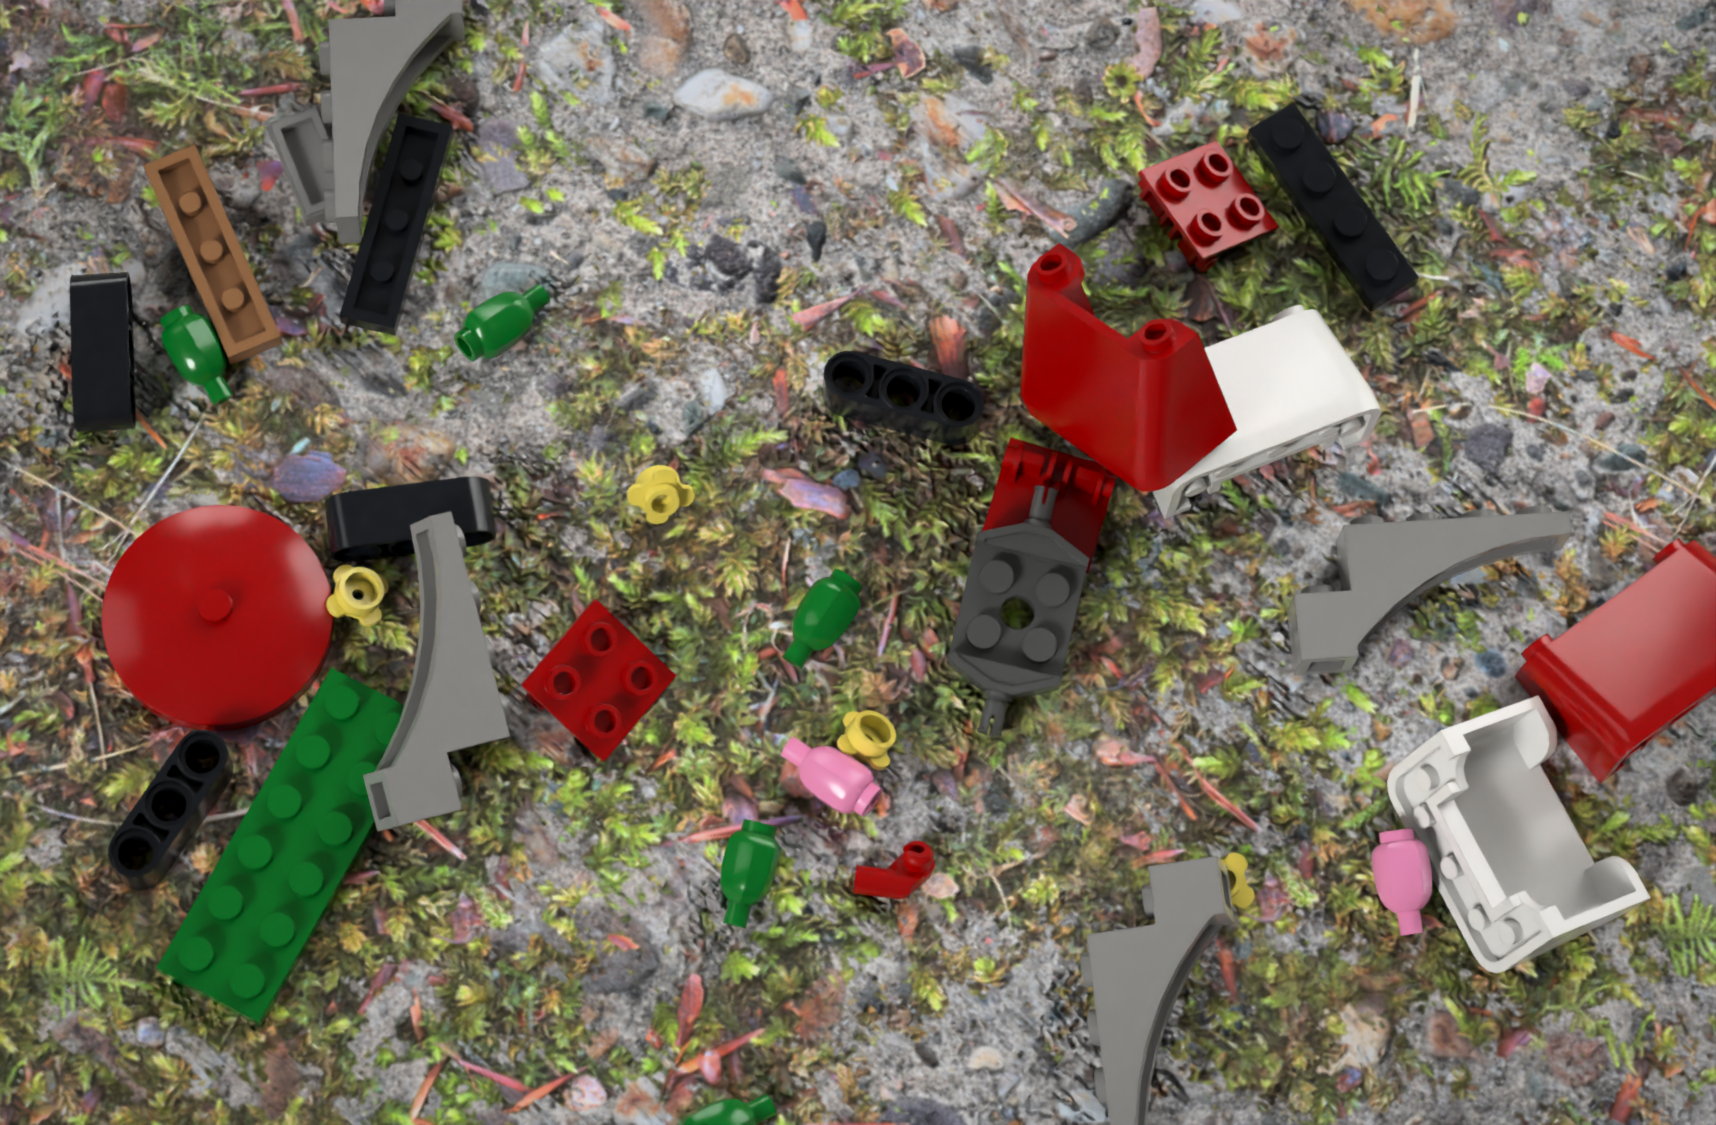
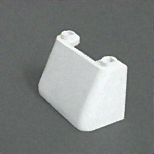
(1286, 393)
(1504, 838)

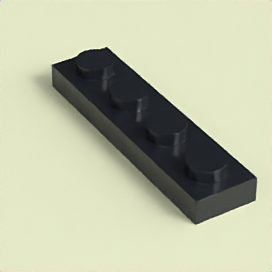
(1332, 207)
(396, 224)

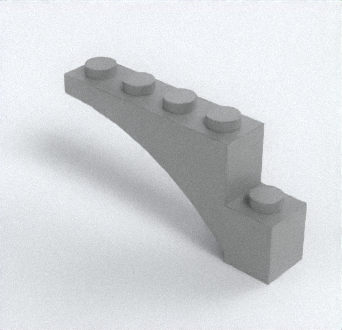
(370, 73)
(1396, 562)
(451, 691)
(1142, 972)

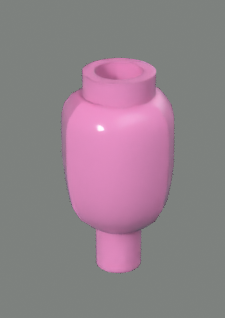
(834, 777)
(1403, 877)

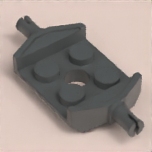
(1027, 565)

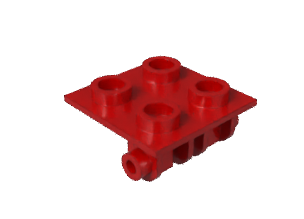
(1205, 203)
(1081, 500)
(597, 680)

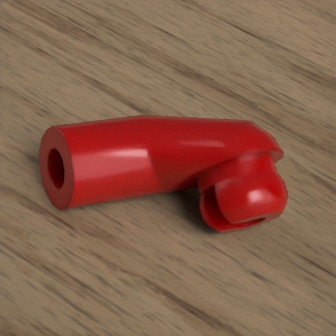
(901, 877)

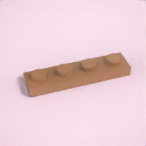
(212, 254)

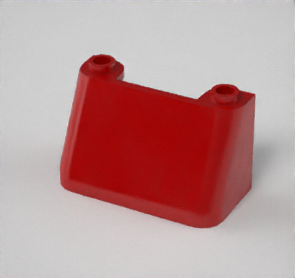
(1129, 403)
(1631, 661)

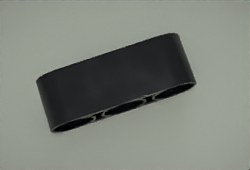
(102, 352)
(882, 377)
(378, 520)
(170, 838)

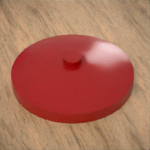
(218, 618)

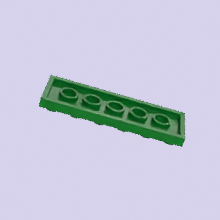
(286, 854)

